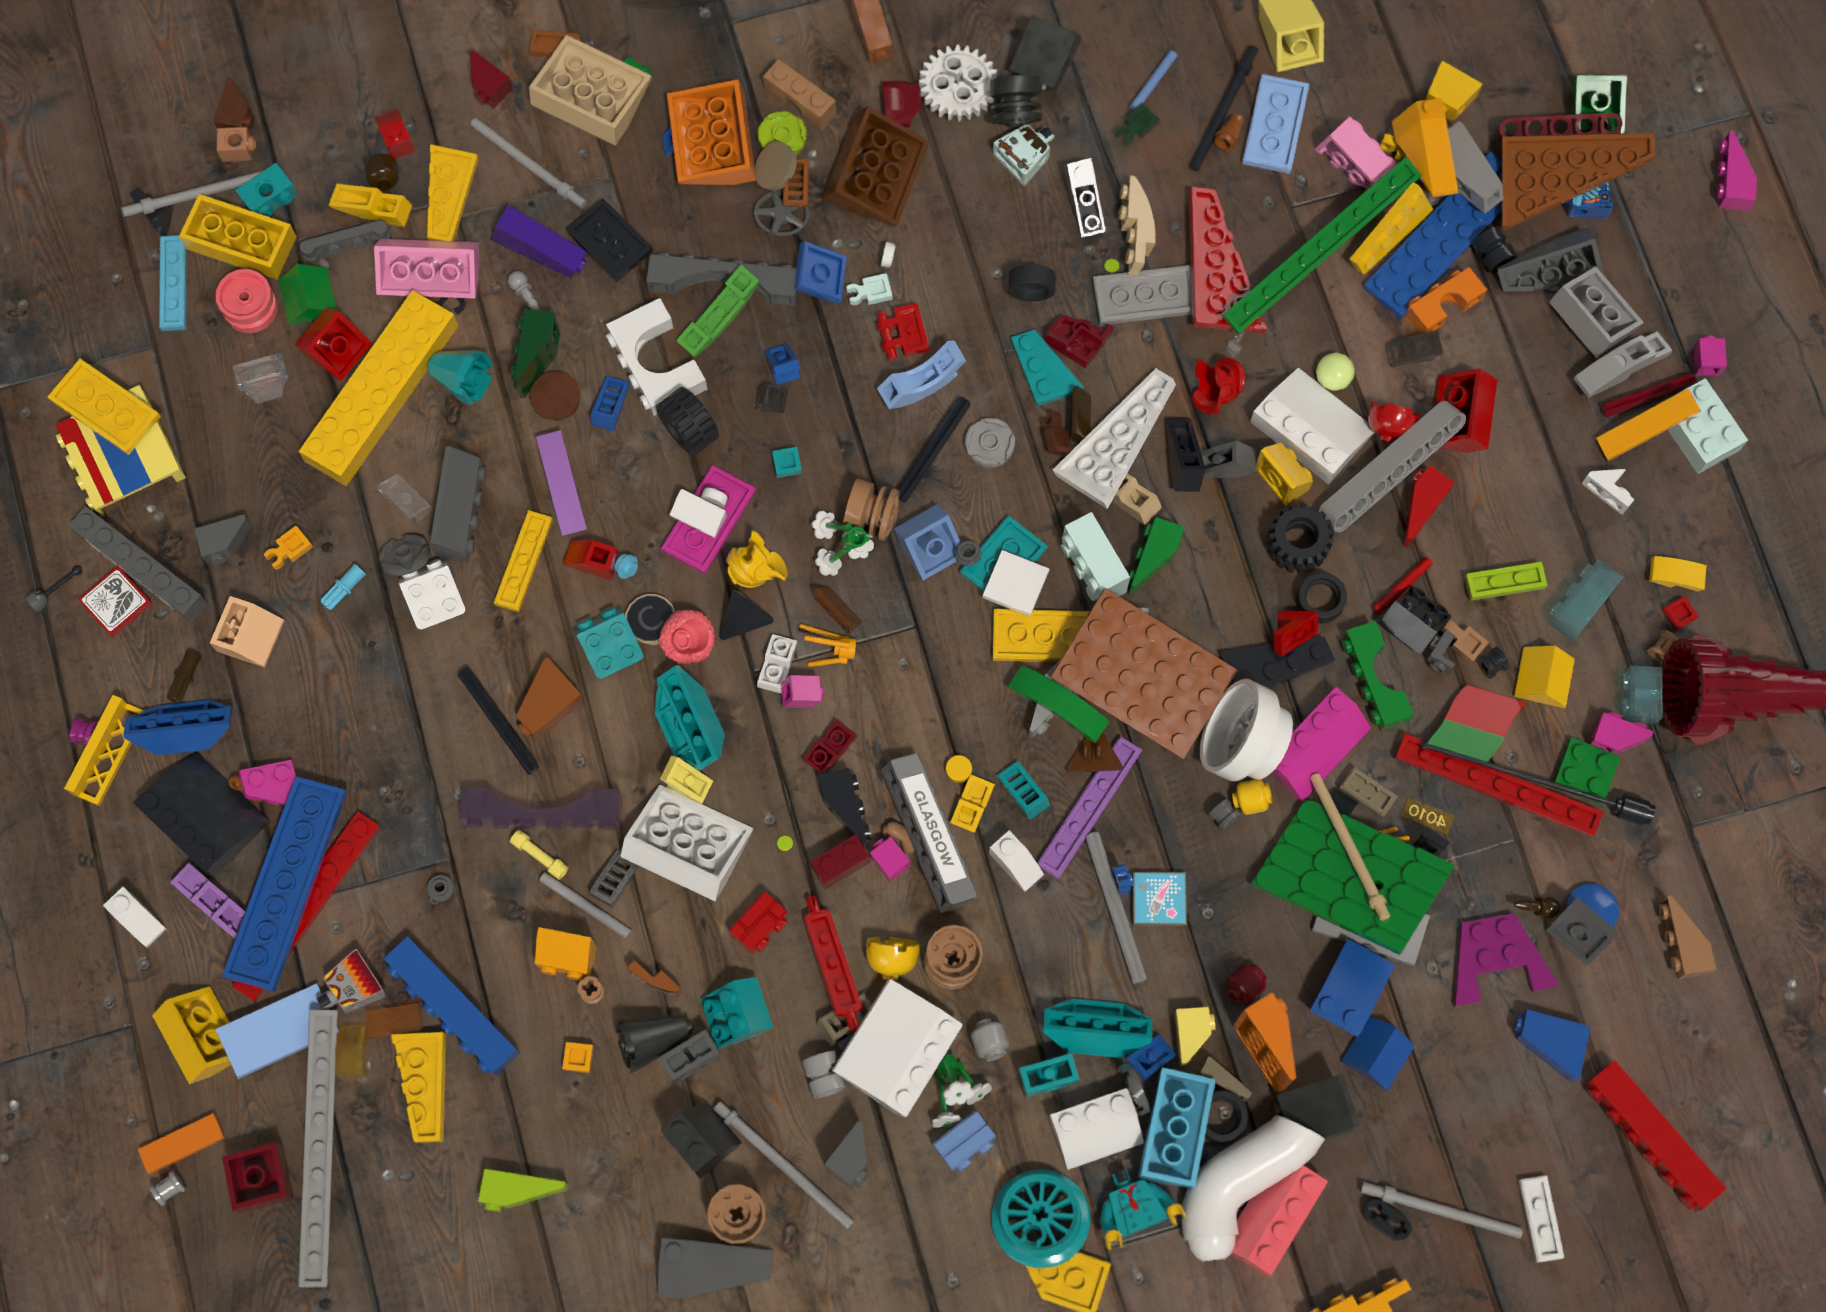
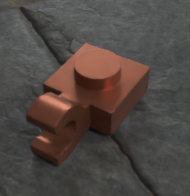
(1056, 437)

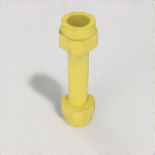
(522, 842)

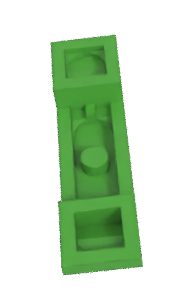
(720, 313)

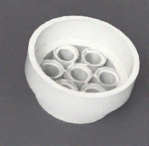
(1246, 733)

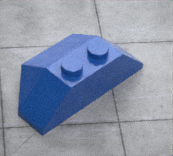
(179, 726)

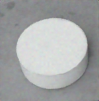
(888, 254)
(715, 497)

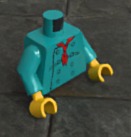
(1135, 1208)

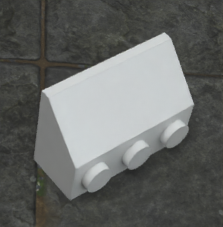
(1096, 1129)

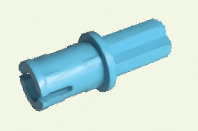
(342, 587)

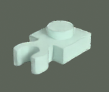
(874, 289)

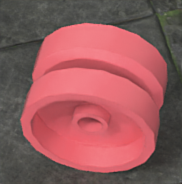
(246, 301)

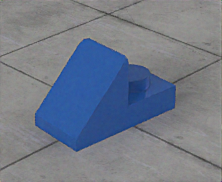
(782, 363)
(1151, 1057)

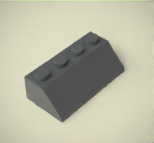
(457, 505)

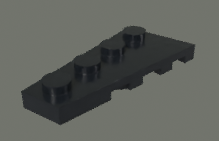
(1270, 669)

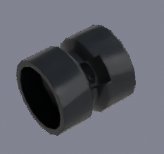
(1493, 247)

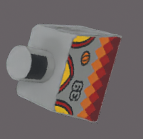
(350, 985)

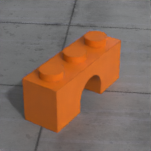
(1461, 289)

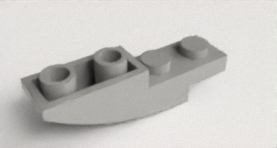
(1622, 362)

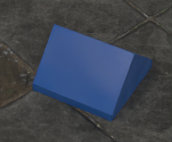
(1378, 1052)

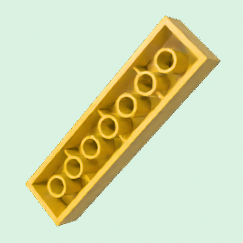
(378, 388)

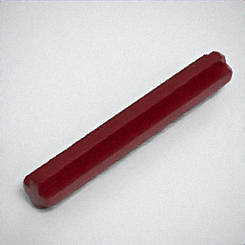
(1648, 395)

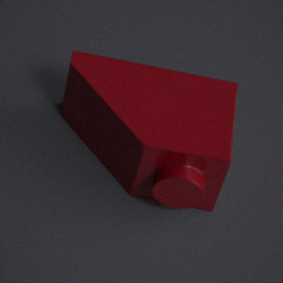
(488, 81)

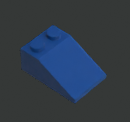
(1352, 987)

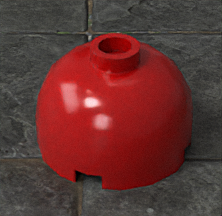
(1391, 420)

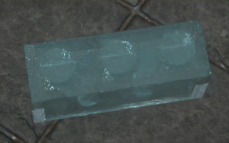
(1584, 599)

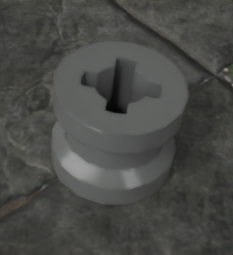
(1224, 814)

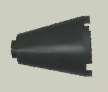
(650, 1038)

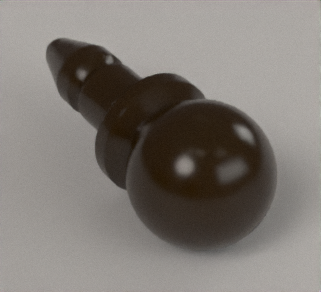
(1548, 907)

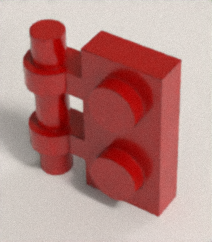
(910, 330)

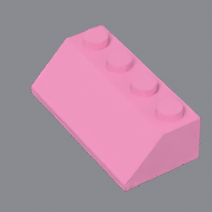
(427, 268)

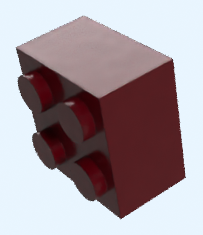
(257, 1177)

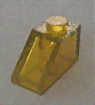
(352, 1053)

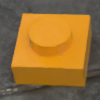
(578, 1057)

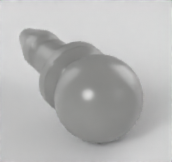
(518, 281)

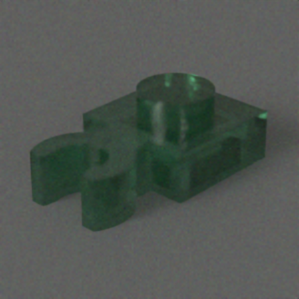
(1138, 122)

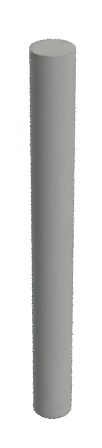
(585, 905)

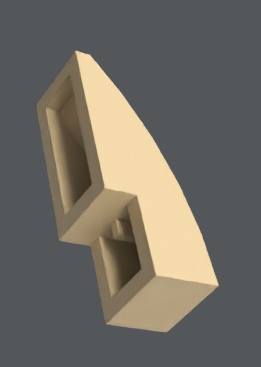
(1136, 500)

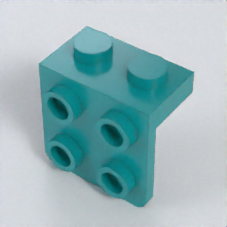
(608, 642)

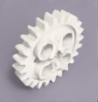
(957, 82)

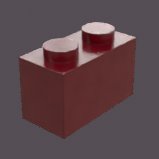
(840, 862)

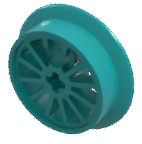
(1032, 1253)

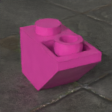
(1618, 735)

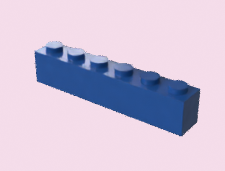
(451, 1006)

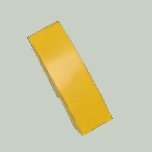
(371, 204)

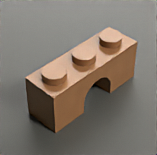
(814, 103)

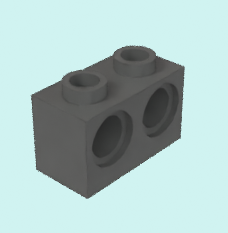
(690, 1057)

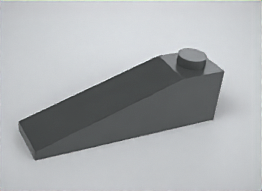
(1552, 263)
(704, 1268)

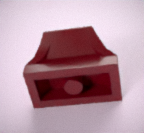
(901, 101)

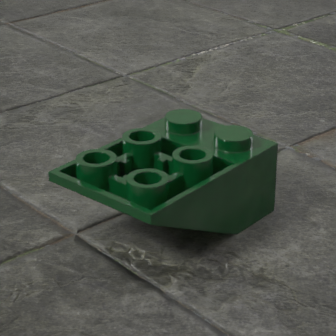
(535, 349)

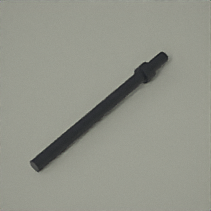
(1243, 69)

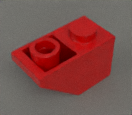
(592, 558)

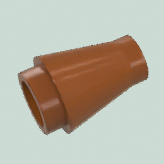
(1229, 133)

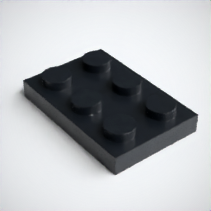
(609, 240)

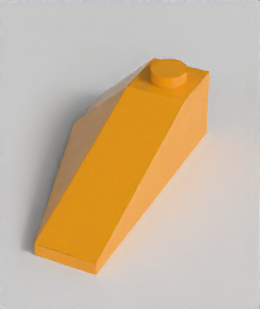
(1425, 140)

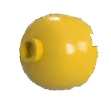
(892, 956)

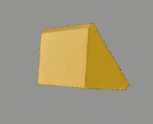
(1544, 675)

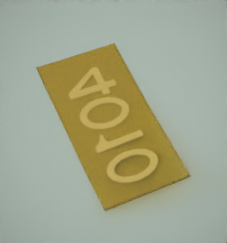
(1428, 816)

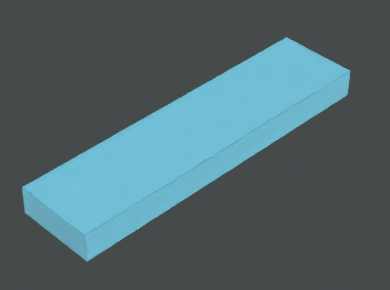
(173, 284)

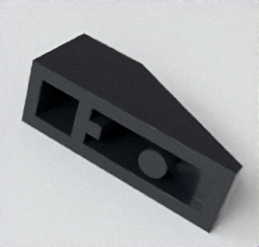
(1184, 455)

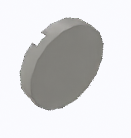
(990, 442)

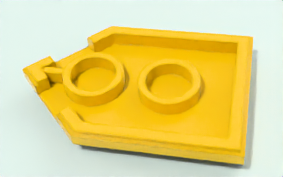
(1074, 1283)

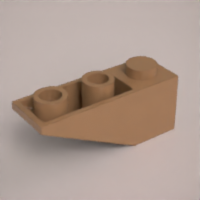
(1689, 946)

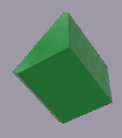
(306, 293)

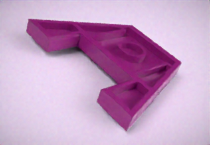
(1496, 946)

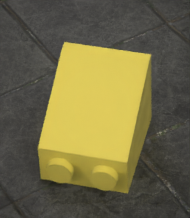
(1292, 32)

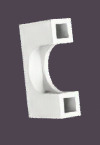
(630, 334)

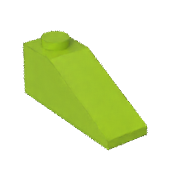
(511, 1190)

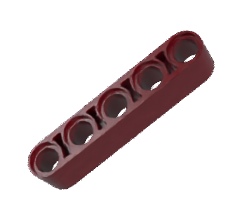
(1572, 123)

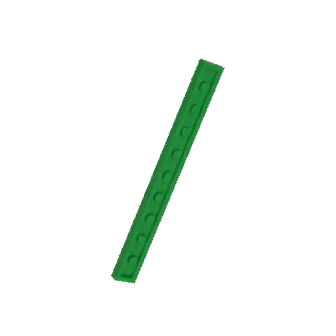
(1321, 246)

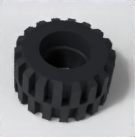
(687, 421)
(1303, 519)

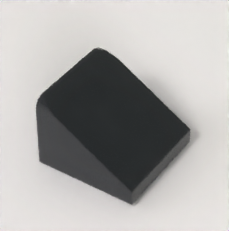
(1343, 803)

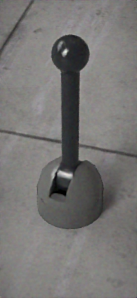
(38, 599)

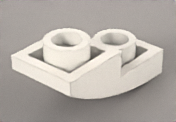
(776, 663)

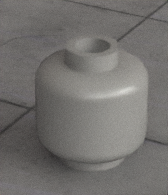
(990, 1040)

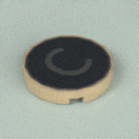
(647, 616)

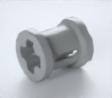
(167, 1188)

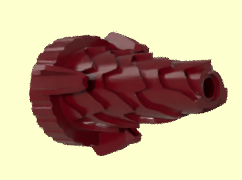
(1712, 689)

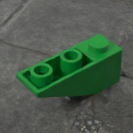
(1159, 551)

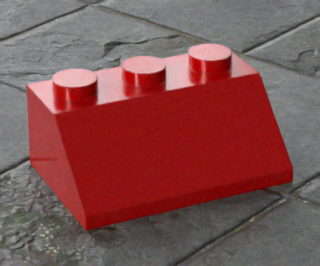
(1473, 395)

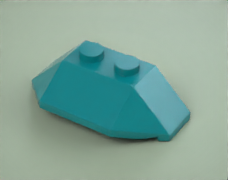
(688, 719)
(1097, 1027)

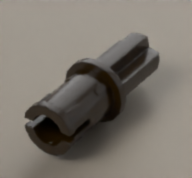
(183, 677)

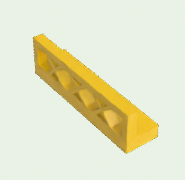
(95, 752)

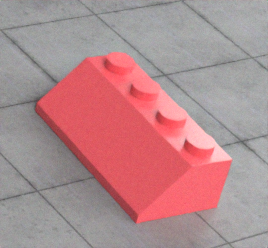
(1274, 1219)

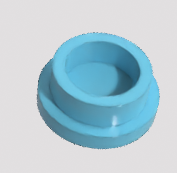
(626, 566)

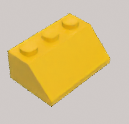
(191, 1034)

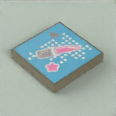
(1159, 899)

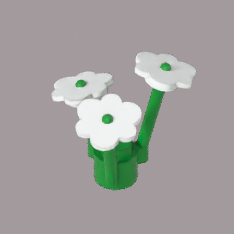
(854, 539)
(958, 1092)

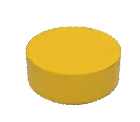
(958, 769)

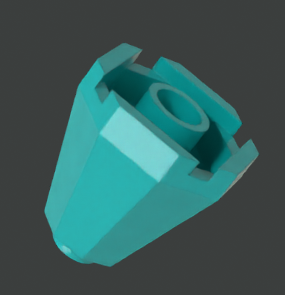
(462, 373)

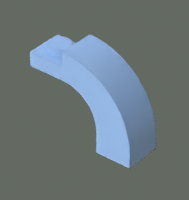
(924, 380)

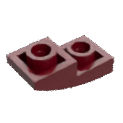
(830, 747)

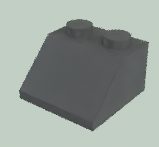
(850, 1159)

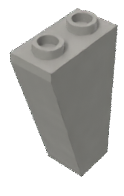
(1473, 173)

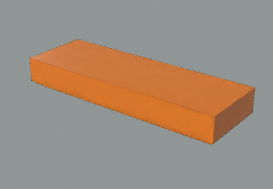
(181, 1144)

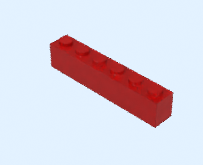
(1655, 1136)

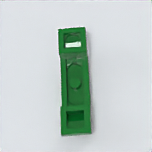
(1060, 702)

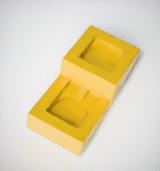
(1677, 572)
(972, 803)

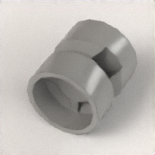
(823, 1079)

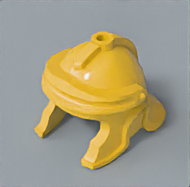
(755, 564)

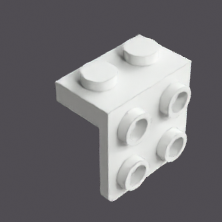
(432, 594)

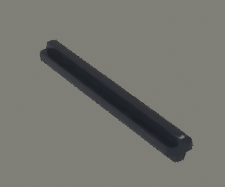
(933, 448)
(498, 721)

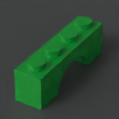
(1388, 706)

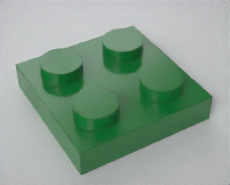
(1587, 769)

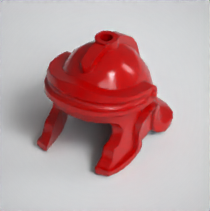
(1217, 384)

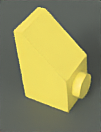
(1192, 1031)

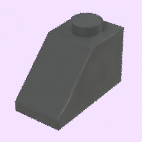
(1229, 460)
(222, 539)

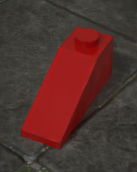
(1425, 497)

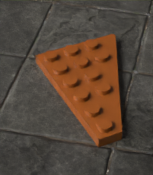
(1557, 168)

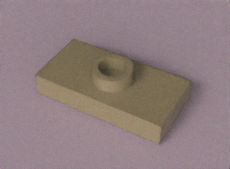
(1368, 792)

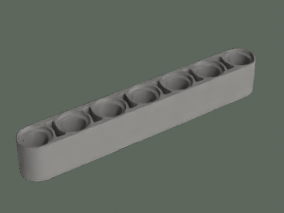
(1392, 465)

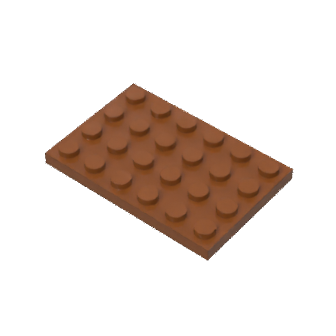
(1143, 673)

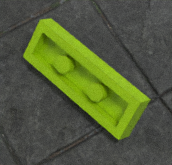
(1506, 581)

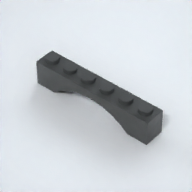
(672, 274)

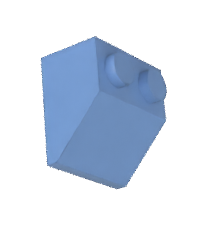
(929, 541)

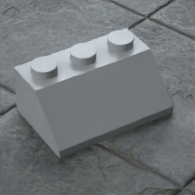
(1596, 312)

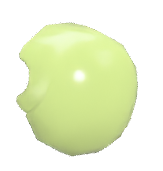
(1335, 371)

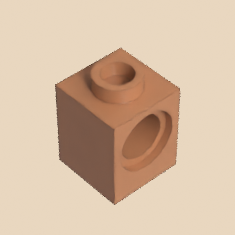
(228, 137)

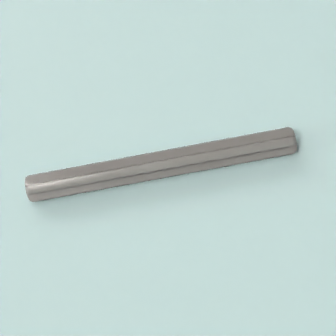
(1115, 907)

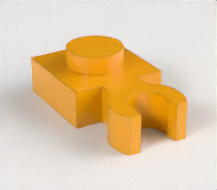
(291, 545)

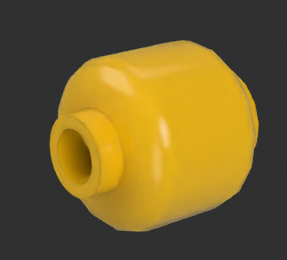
(1252, 796)

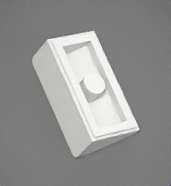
(698, 513)

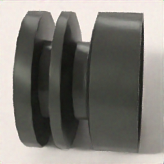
(1015, 100)

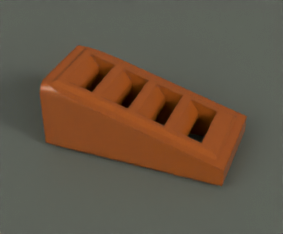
(803, 166)

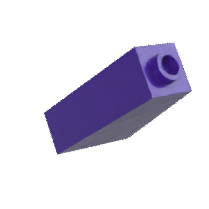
(538, 243)

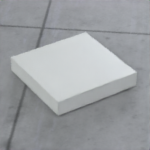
(1016, 583)

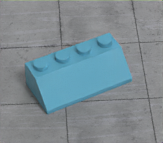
(1176, 1128)

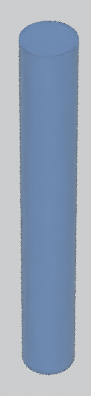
(1154, 79)

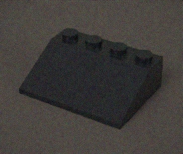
(201, 814)

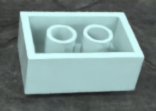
(1709, 434)
(1094, 557)

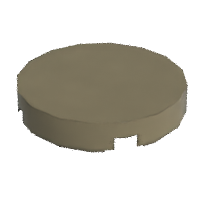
(775, 166)

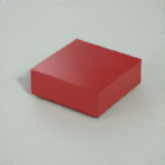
(1680, 613)

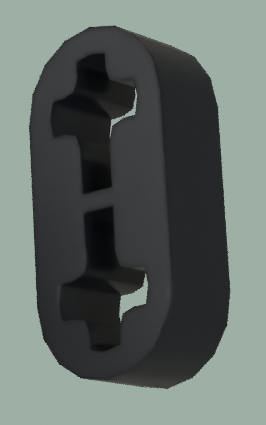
(1383, 1225)

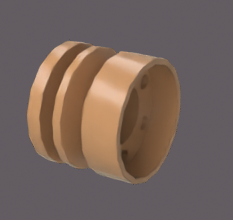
(872, 510)
(955, 942)
(720, 1216)

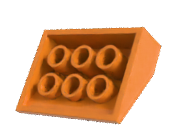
(711, 135)
(1268, 1039)

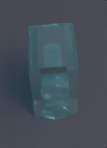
(1642, 694)

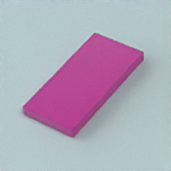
(696, 547)

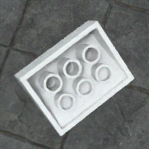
(1312, 424)
(686, 842)
(897, 1048)

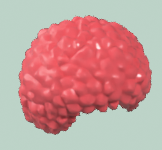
(687, 637)

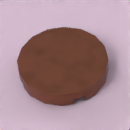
(555, 396)

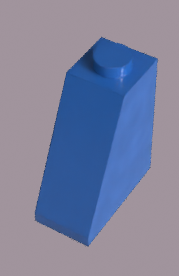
(1554, 1041)

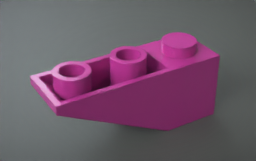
(1737, 177)

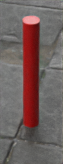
(1402, 585)

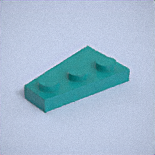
(1043, 369)

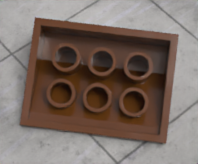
(876, 167)

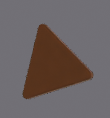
(1094, 757)

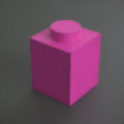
(1709, 356)
(801, 691)
(889, 858)

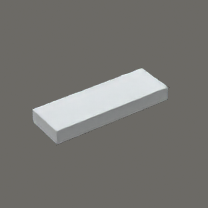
(1541, 1219)

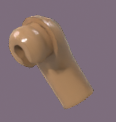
(899, 832)

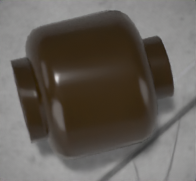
(382, 172)

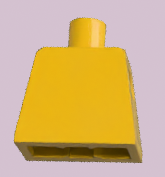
(1454, 89)

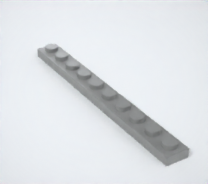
(318, 1149)

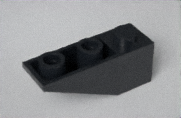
(840, 799)

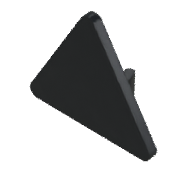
(742, 616)

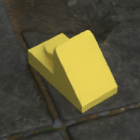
(686, 780)

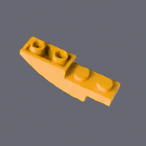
(1369, 1301)

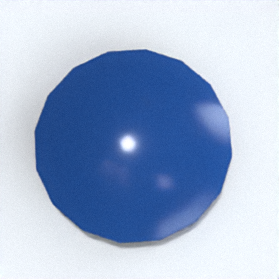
(1599, 900)

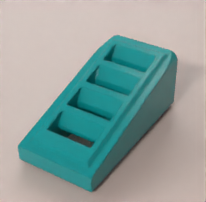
(1034, 802)

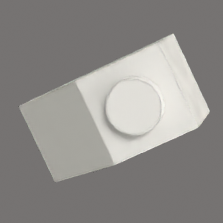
(1016, 861)
(134, 917)

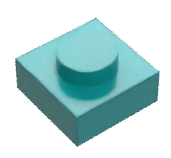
(787, 462)

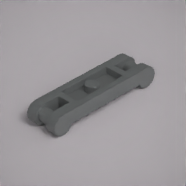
(340, 241)

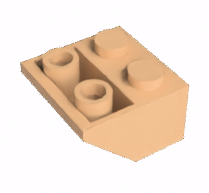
(246, 632)

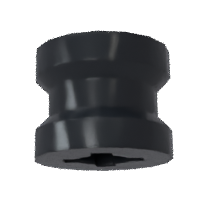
(1493, 662)

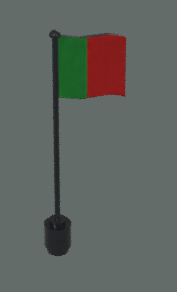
(1478, 728)

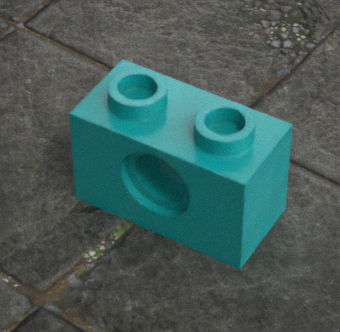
(269, 180)
(1048, 1075)

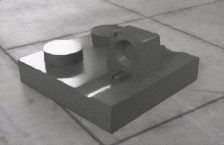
(1582, 931)

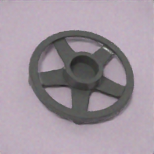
(780, 214)

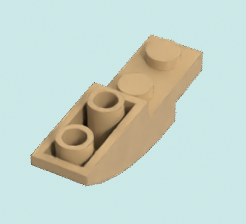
(1139, 223)

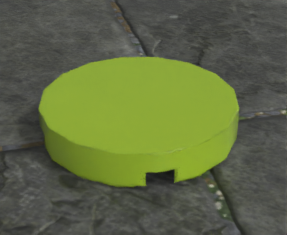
(784, 128)

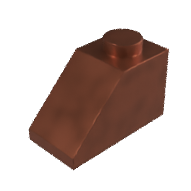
(233, 109)

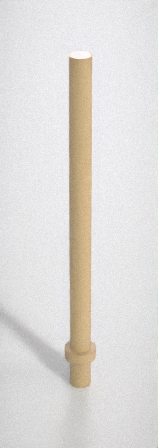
(1376, 900)

